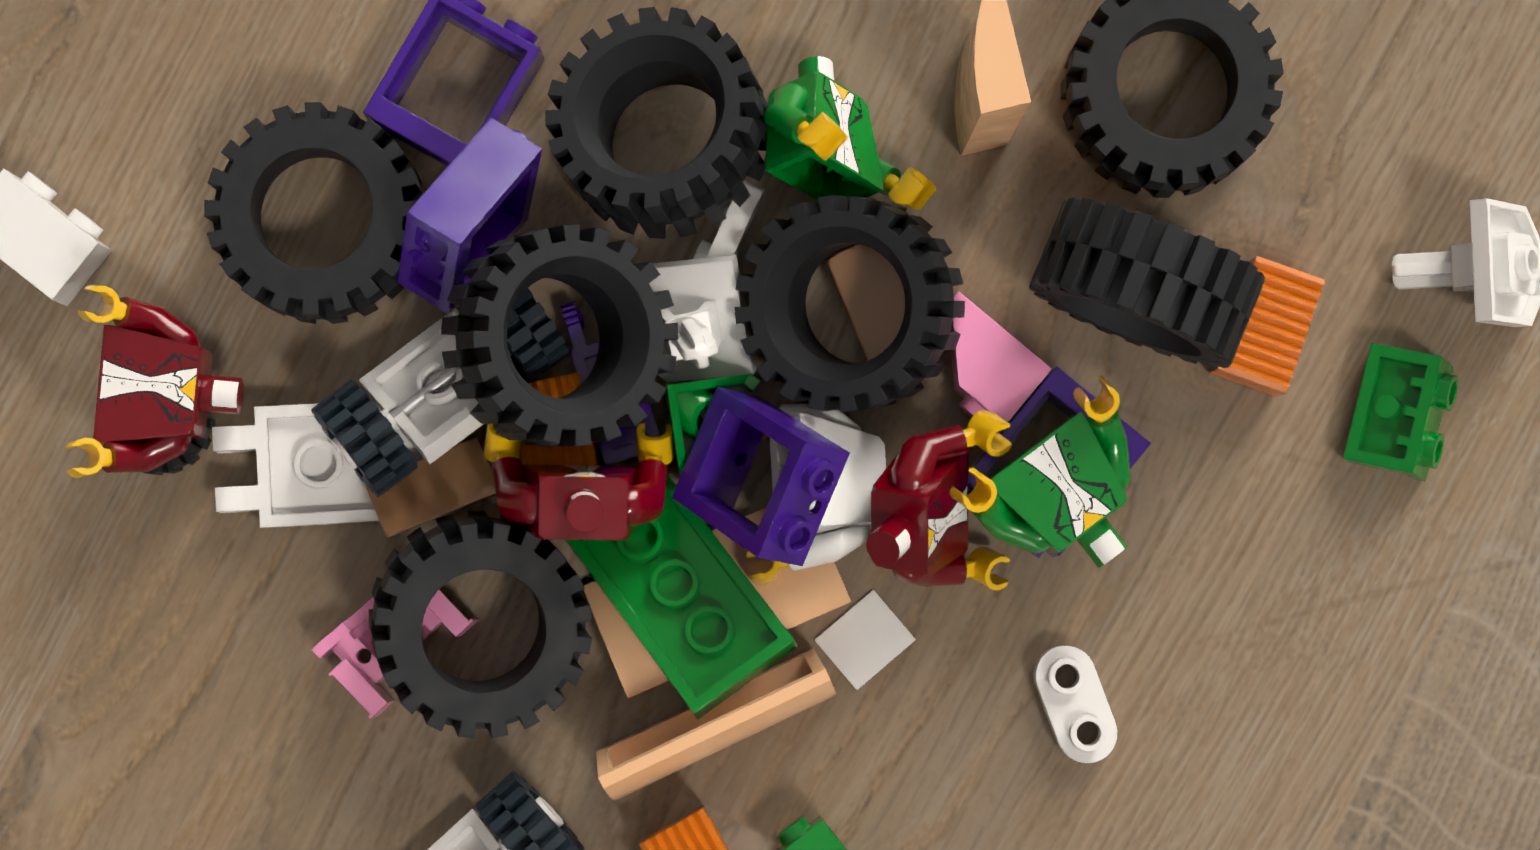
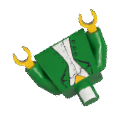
(826, 142)
(1061, 485)

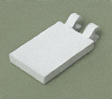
(297, 471)

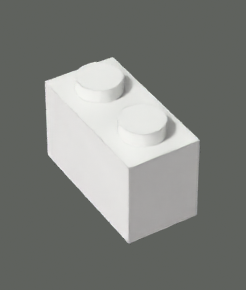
(43, 242)

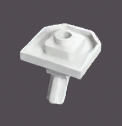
(1497, 265)
(705, 317)

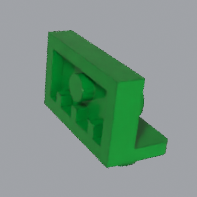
(1401, 411)

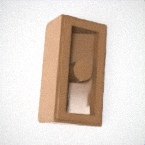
(871, 296)
(435, 489)

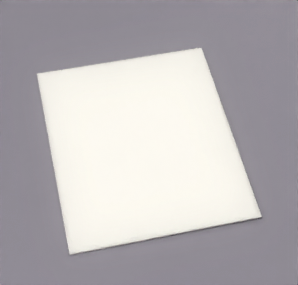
(865, 639)

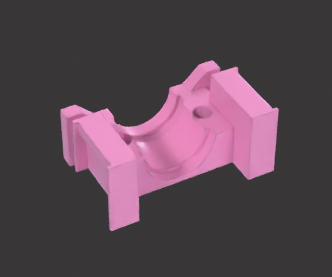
(355, 635)

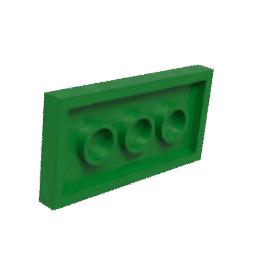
(688, 605)

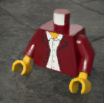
(150, 388)
(580, 499)
(915, 519)

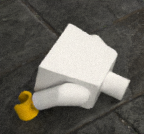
(849, 510)

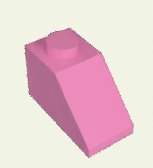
(991, 365)

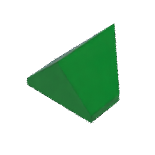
(688, 405)

